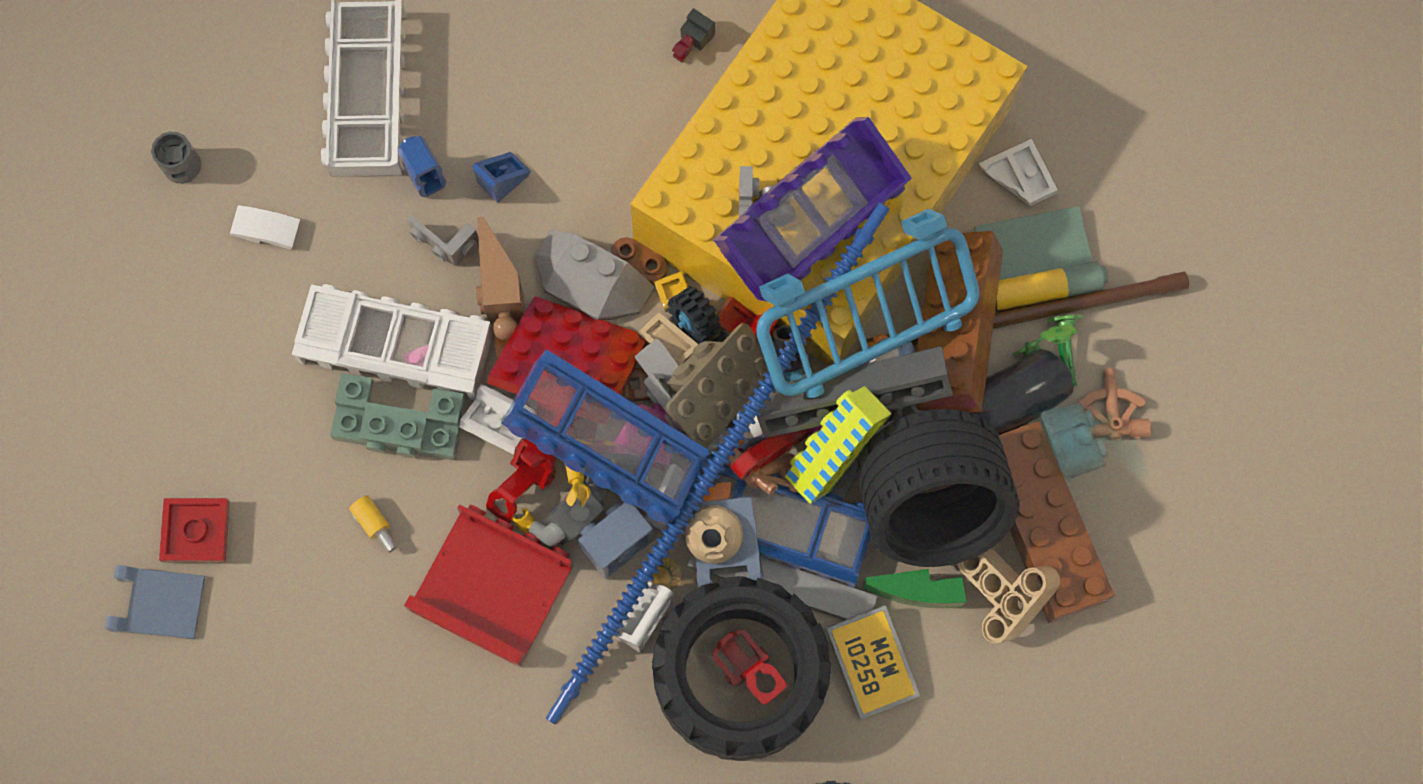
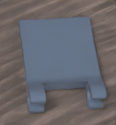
(748, 552)
(159, 603)

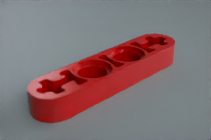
(767, 452)

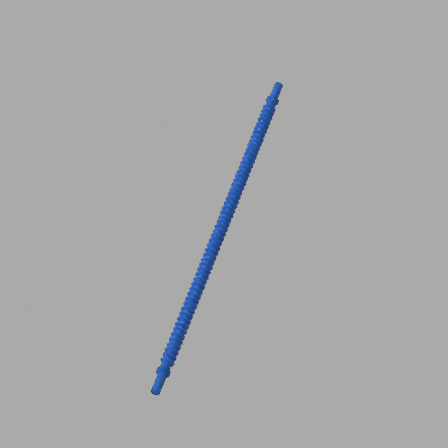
(571, 689)

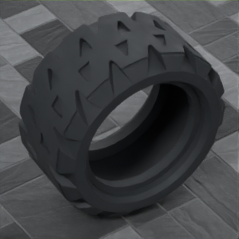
(756, 601)

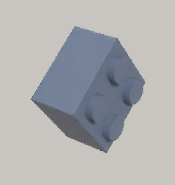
(615, 538)

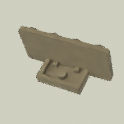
(715, 384)

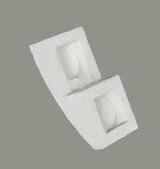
(264, 226)

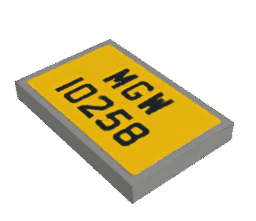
(872, 662)

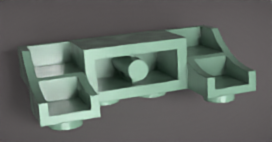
(396, 428)

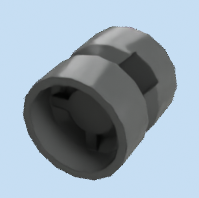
(176, 157)

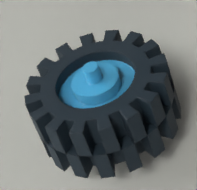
(694, 315)

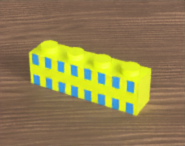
(837, 443)

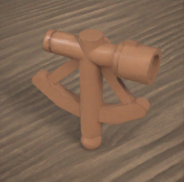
(1114, 425)
(763, 477)

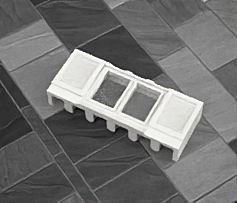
(393, 340)

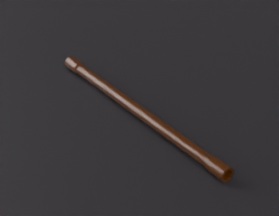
(1160, 285)

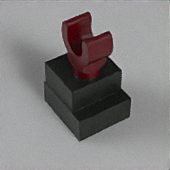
(695, 32)

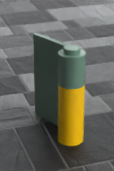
(1045, 258)

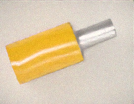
(372, 521)

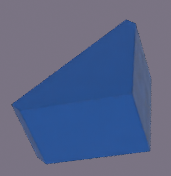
(500, 174)

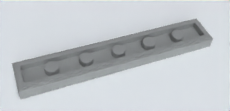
(813, 590)

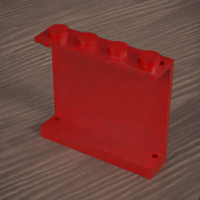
(491, 585)

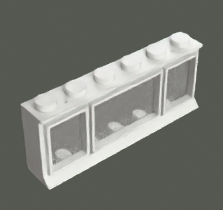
(363, 88)

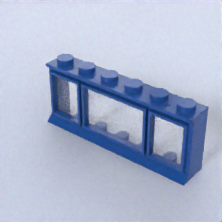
(605, 437)
(816, 536)

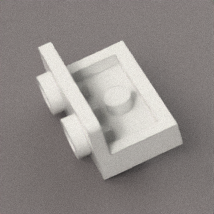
(485, 419)

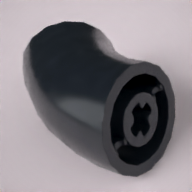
(1025, 390)

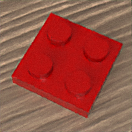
(194, 530)

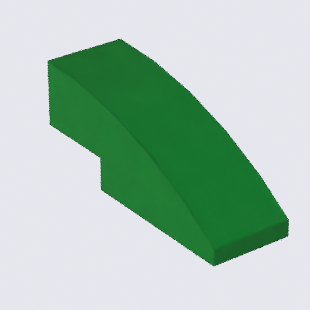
(917, 589)

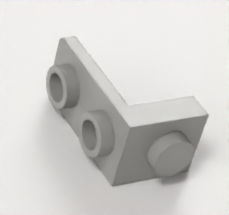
(461, 245)

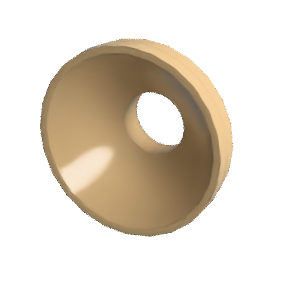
(725, 523)

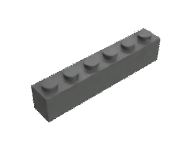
(892, 381)

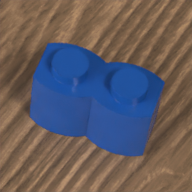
(421, 165)

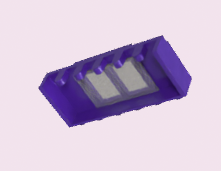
(814, 207)

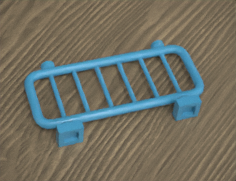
(789, 296)

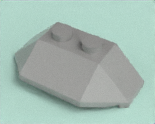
(590, 277)

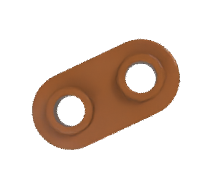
(640, 258)

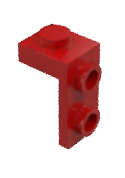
(734, 313)

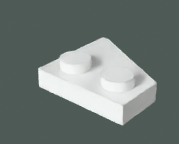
(1021, 173)

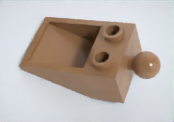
(500, 289)

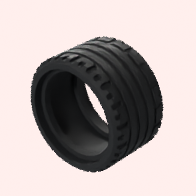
(927, 453)

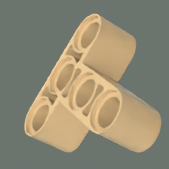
(1007, 597)

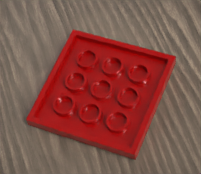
(588, 344)

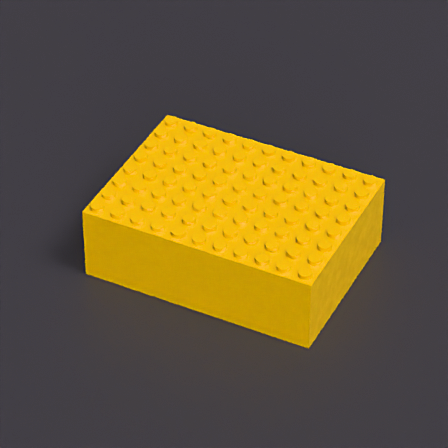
(792, 89)

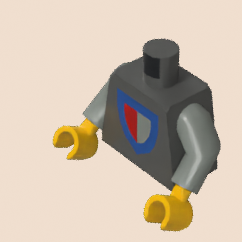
(564, 520)

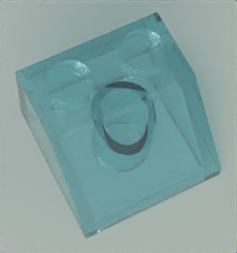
(1074, 440)

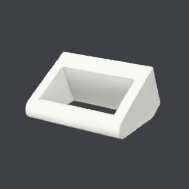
(646, 616)

